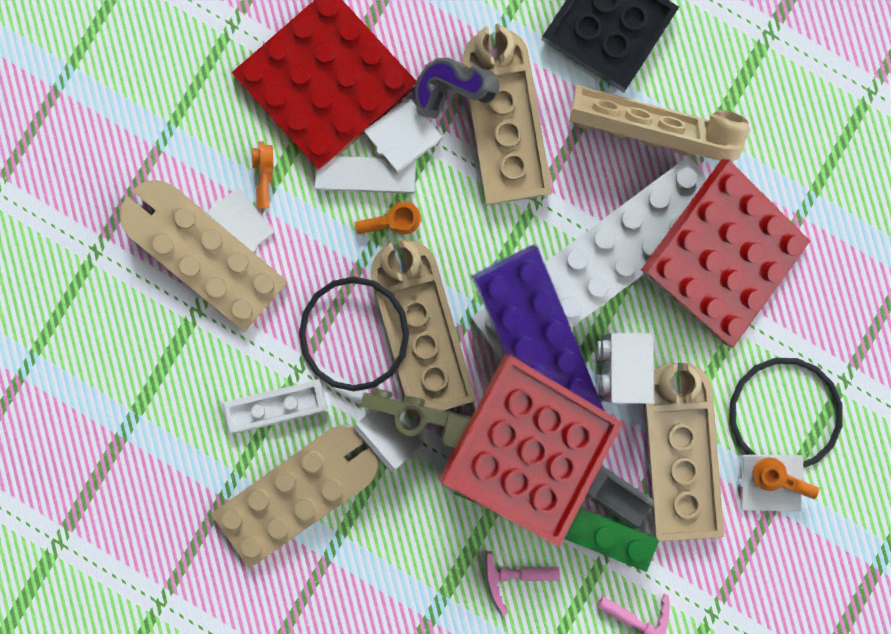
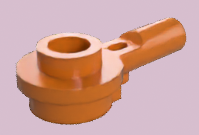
(263, 160)
(402, 218)
(771, 475)

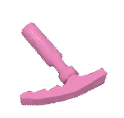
(523, 574)
(631, 620)

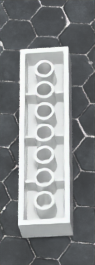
(614, 249)

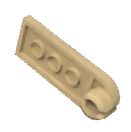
(509, 126)
(713, 138)
(201, 252)
(433, 358)
(683, 456)
(296, 494)

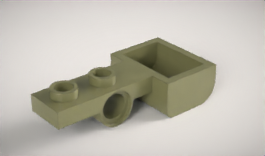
(451, 423)

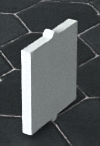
(403, 135)
(241, 219)
(386, 440)
(779, 500)

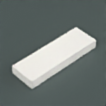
(365, 175)
(274, 406)

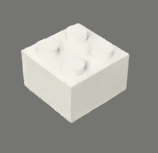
(626, 367)

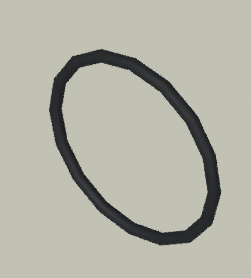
(304, 320)
(839, 405)

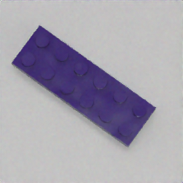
(532, 320)

